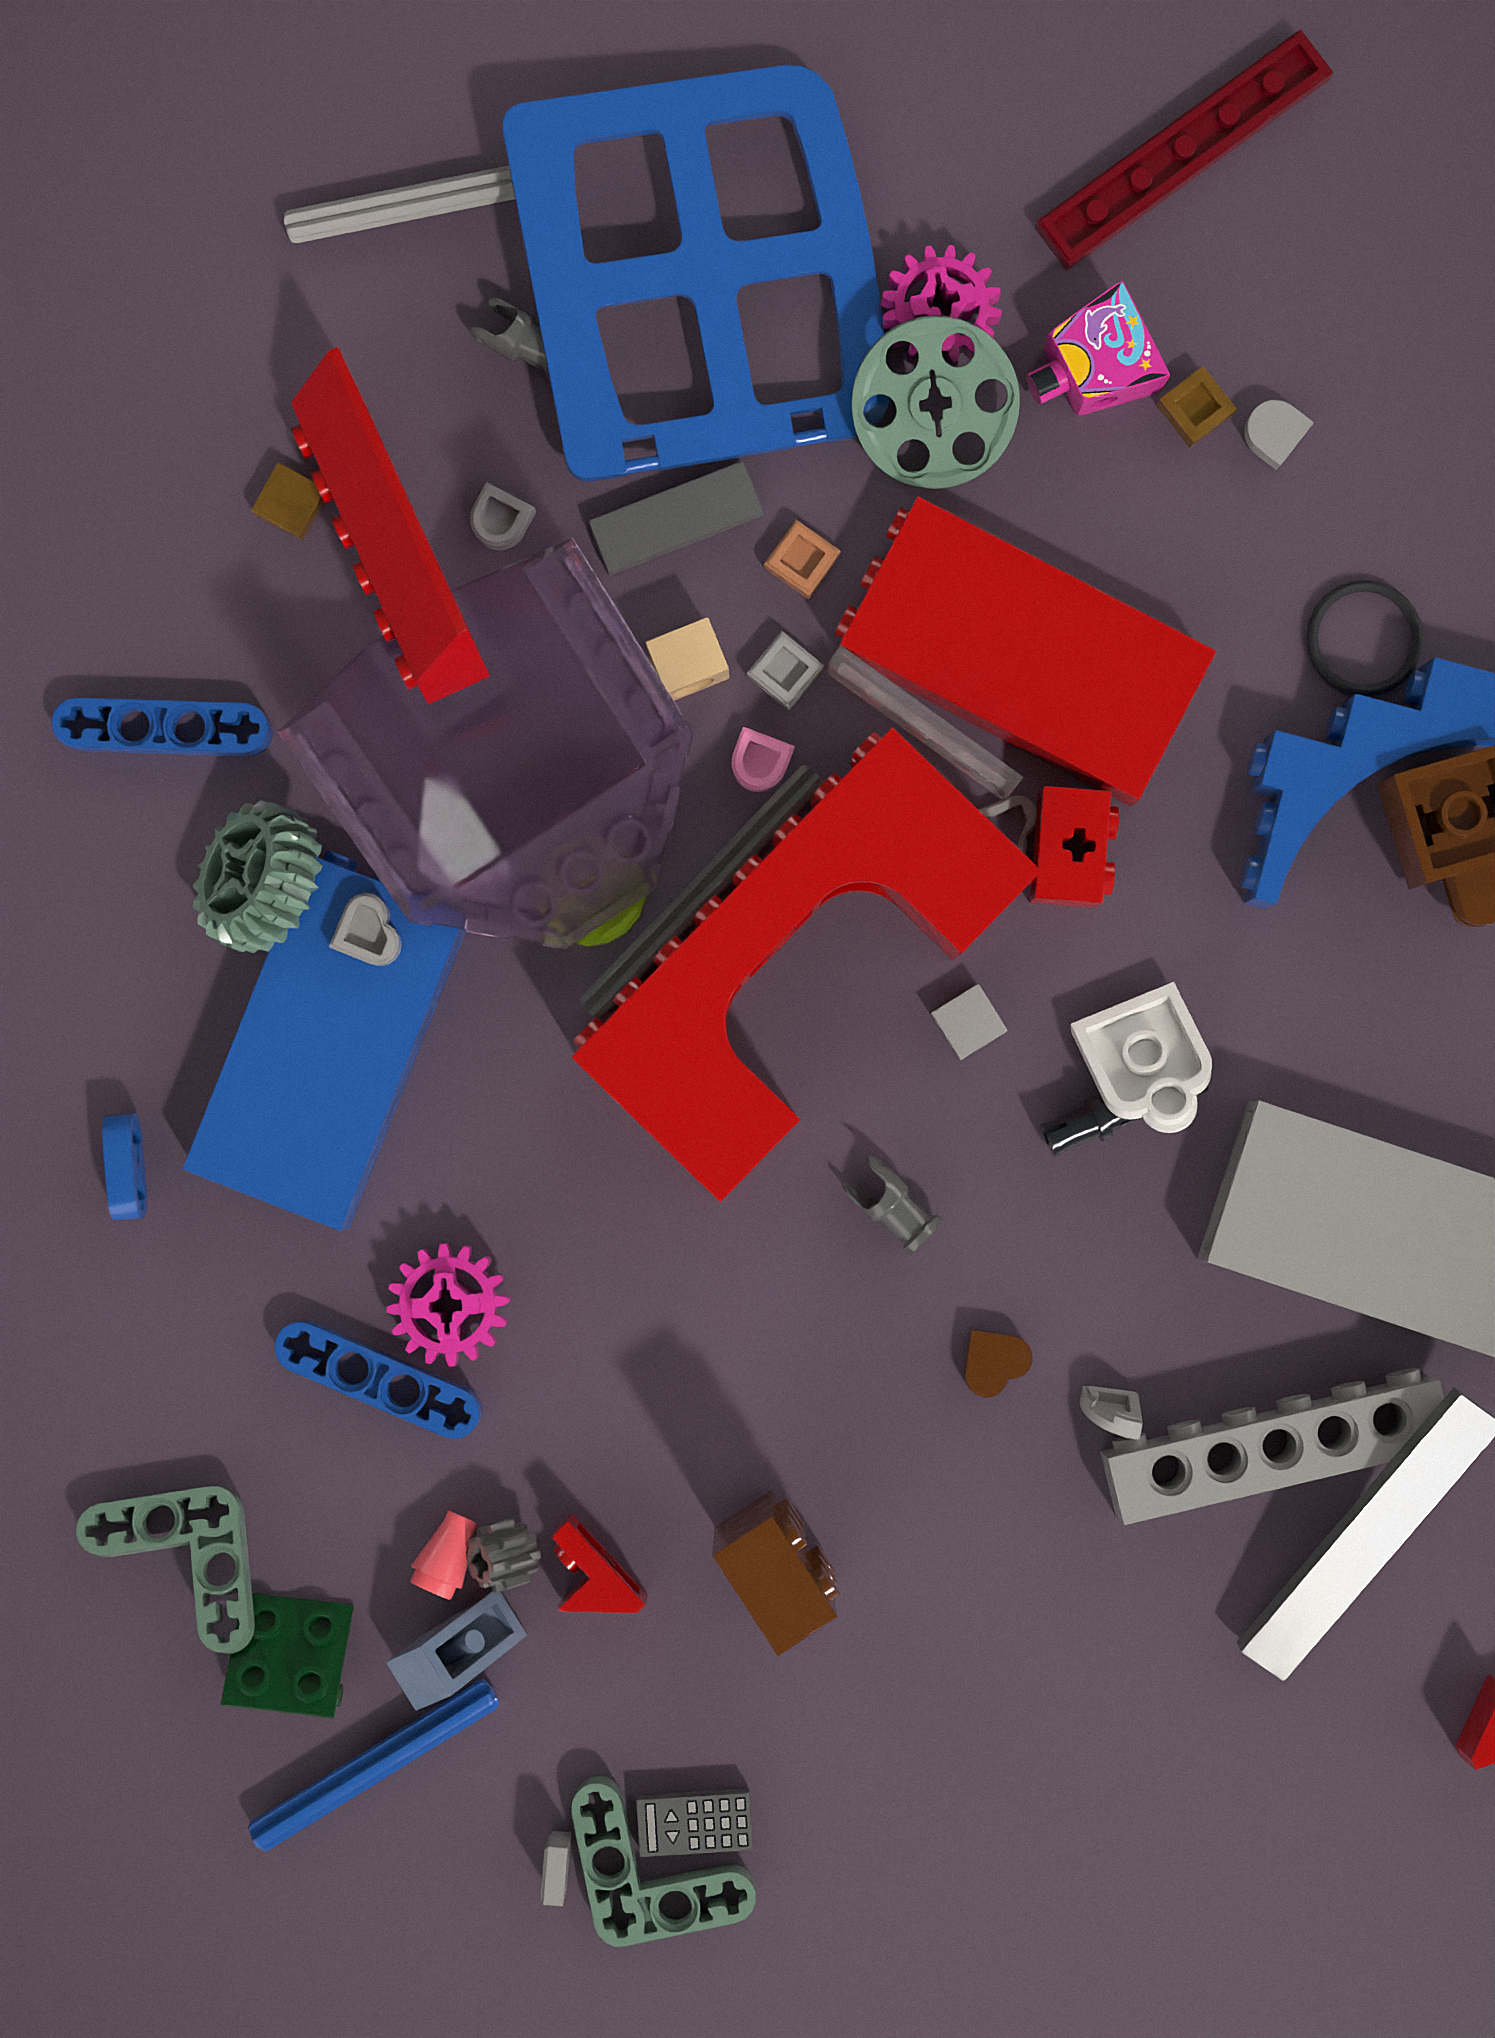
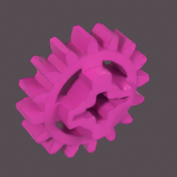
(960, 299)
(424, 1306)

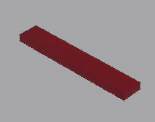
(1183, 150)

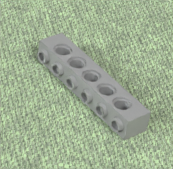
(1250, 1472)

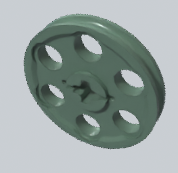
(961, 416)

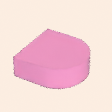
(760, 760)

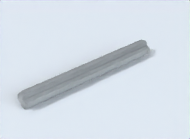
(399, 205)

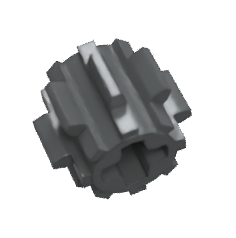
(503, 1555)

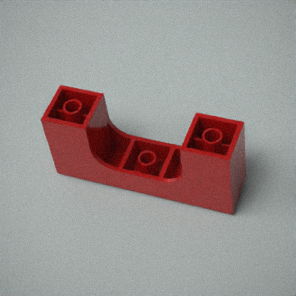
(877, 830)

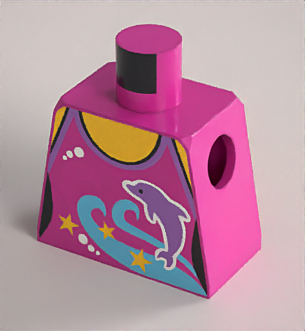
(1100, 356)

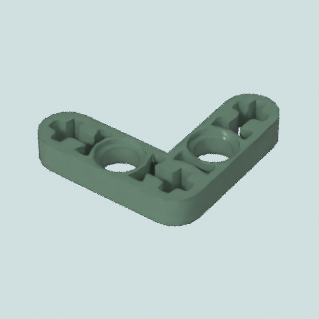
(204, 1544)
(644, 1896)

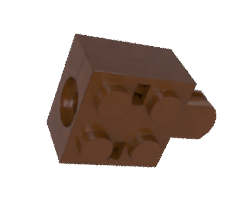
(1447, 830)

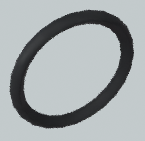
(1373, 587)

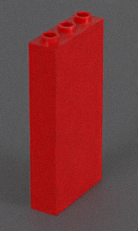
(1024, 650)

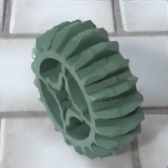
(257, 877)

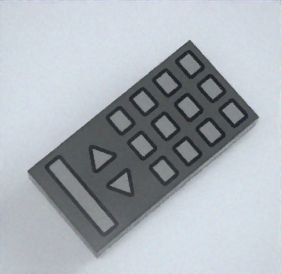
(694, 1822)

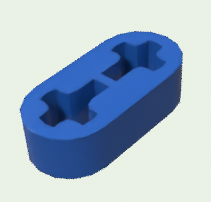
(124, 1166)

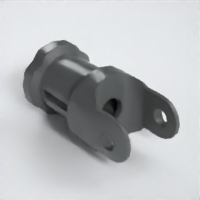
(519, 341)
(895, 1208)

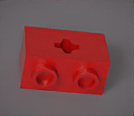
(1059, 817)

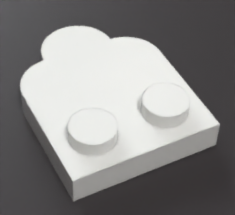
(1147, 1058)

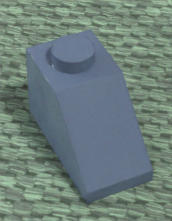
(456, 1650)

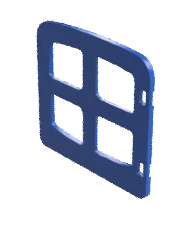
(703, 269)

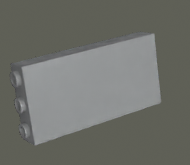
(1358, 1225)

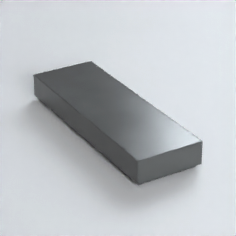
(676, 518)

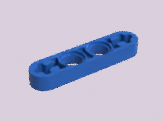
(162, 731)
(381, 1371)

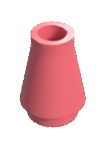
(443, 1560)

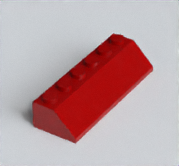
(386, 534)

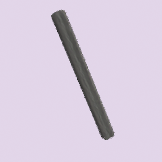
(709, 882)

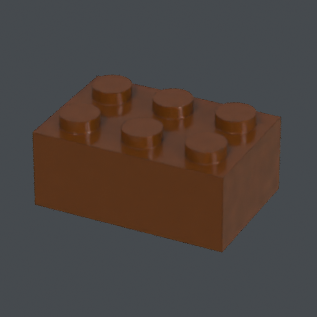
(775, 1573)

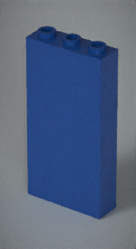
(322, 1058)

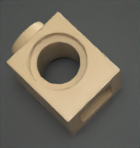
(688, 659)

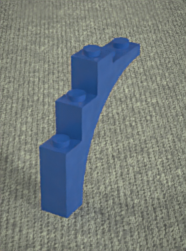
(1306, 777)

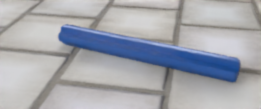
(373, 1765)

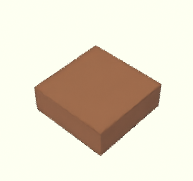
(802, 559)

